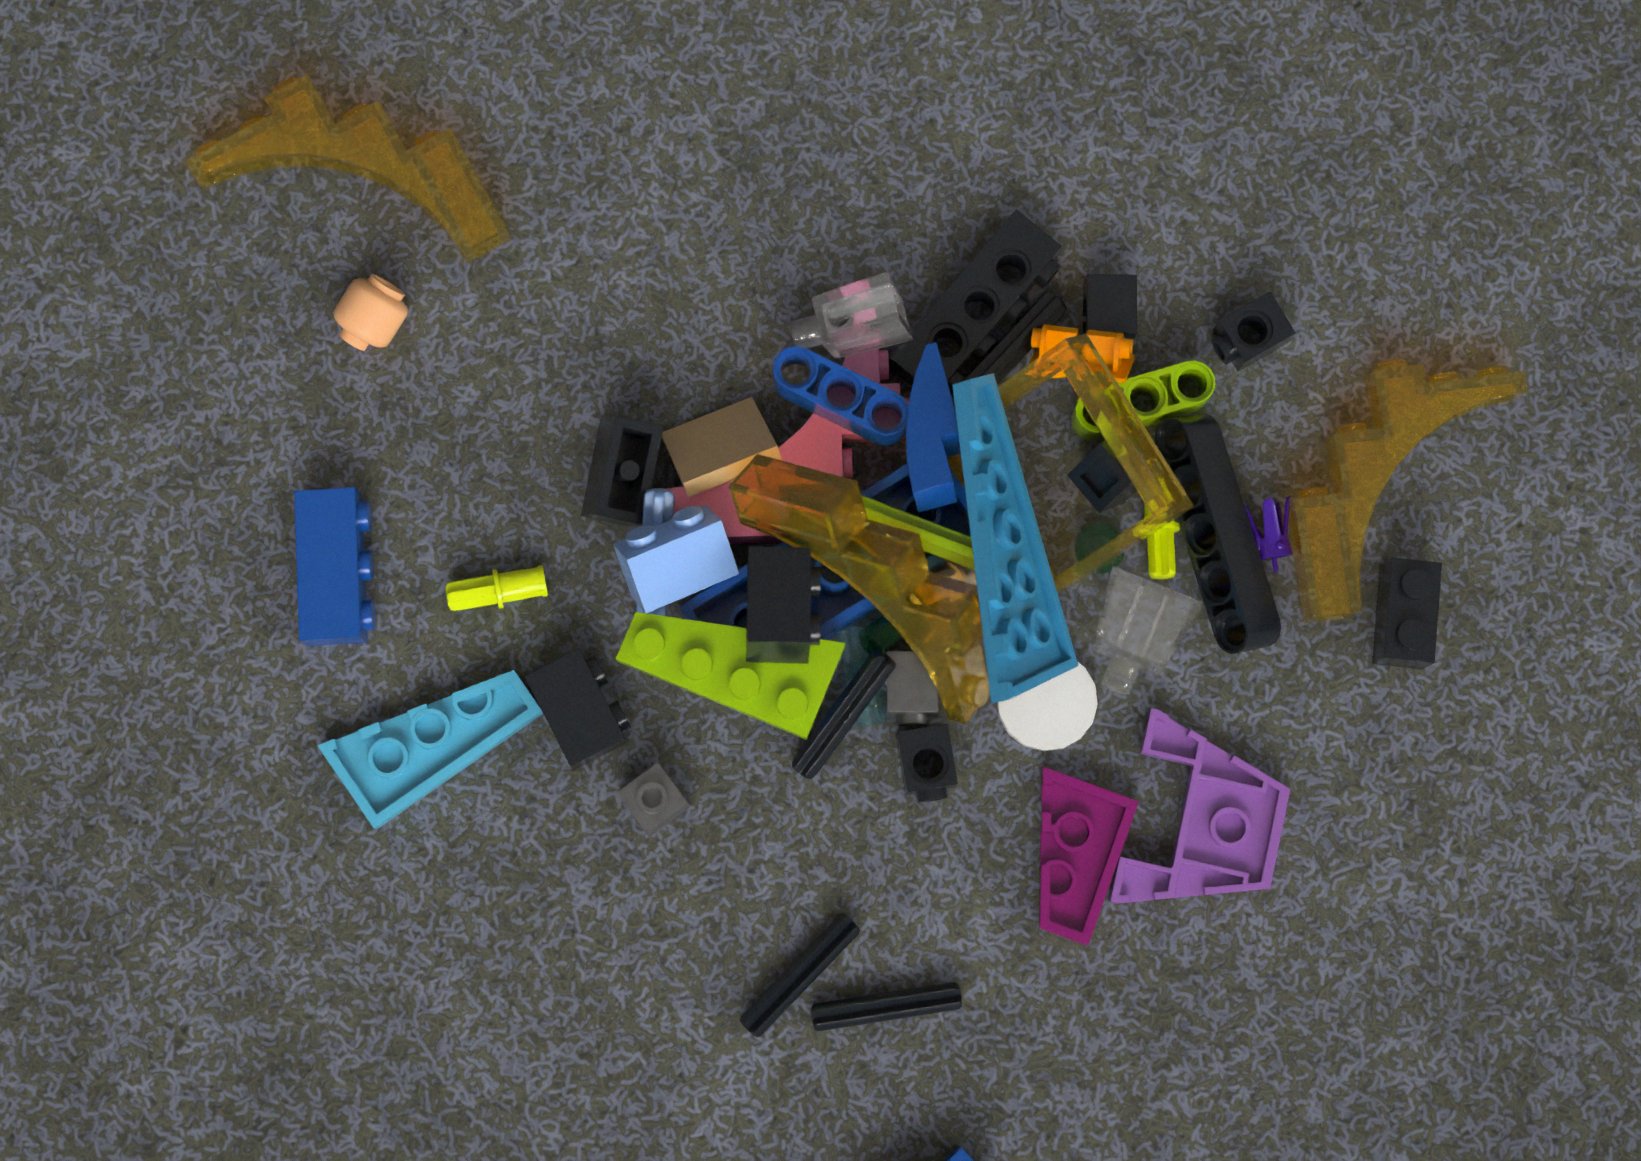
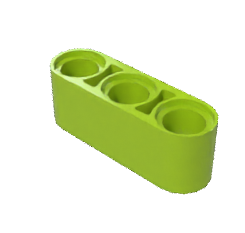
(1164, 390)

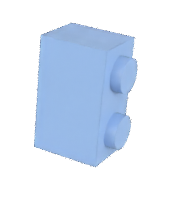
(675, 557)

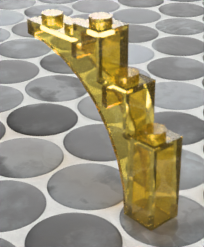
(364, 143)
(1331, 528)
(881, 562)

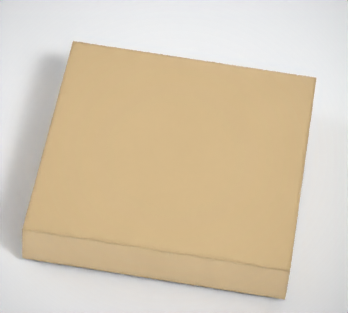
(718, 445)

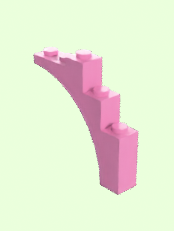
(813, 446)

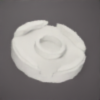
(1052, 712)

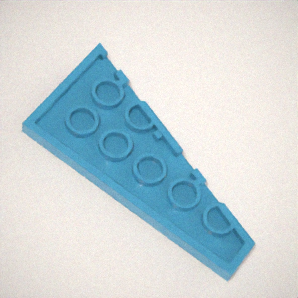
(1015, 586)

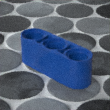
(827, 375)

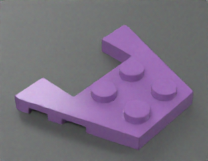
(1225, 826)

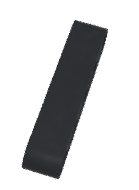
(1219, 535)

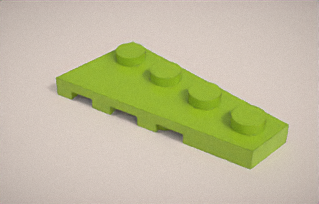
(713, 664)

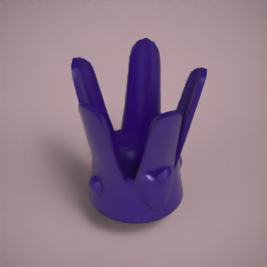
(1275, 538)

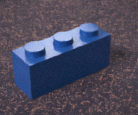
(333, 566)

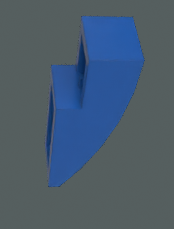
(931, 434)

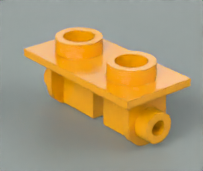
(1111, 346)

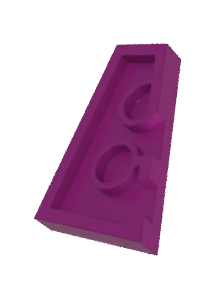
(1079, 851)

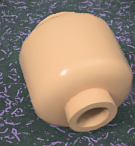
(370, 312)

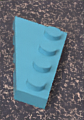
(416, 752)

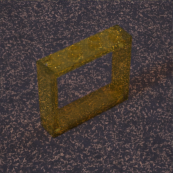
(1124, 435)

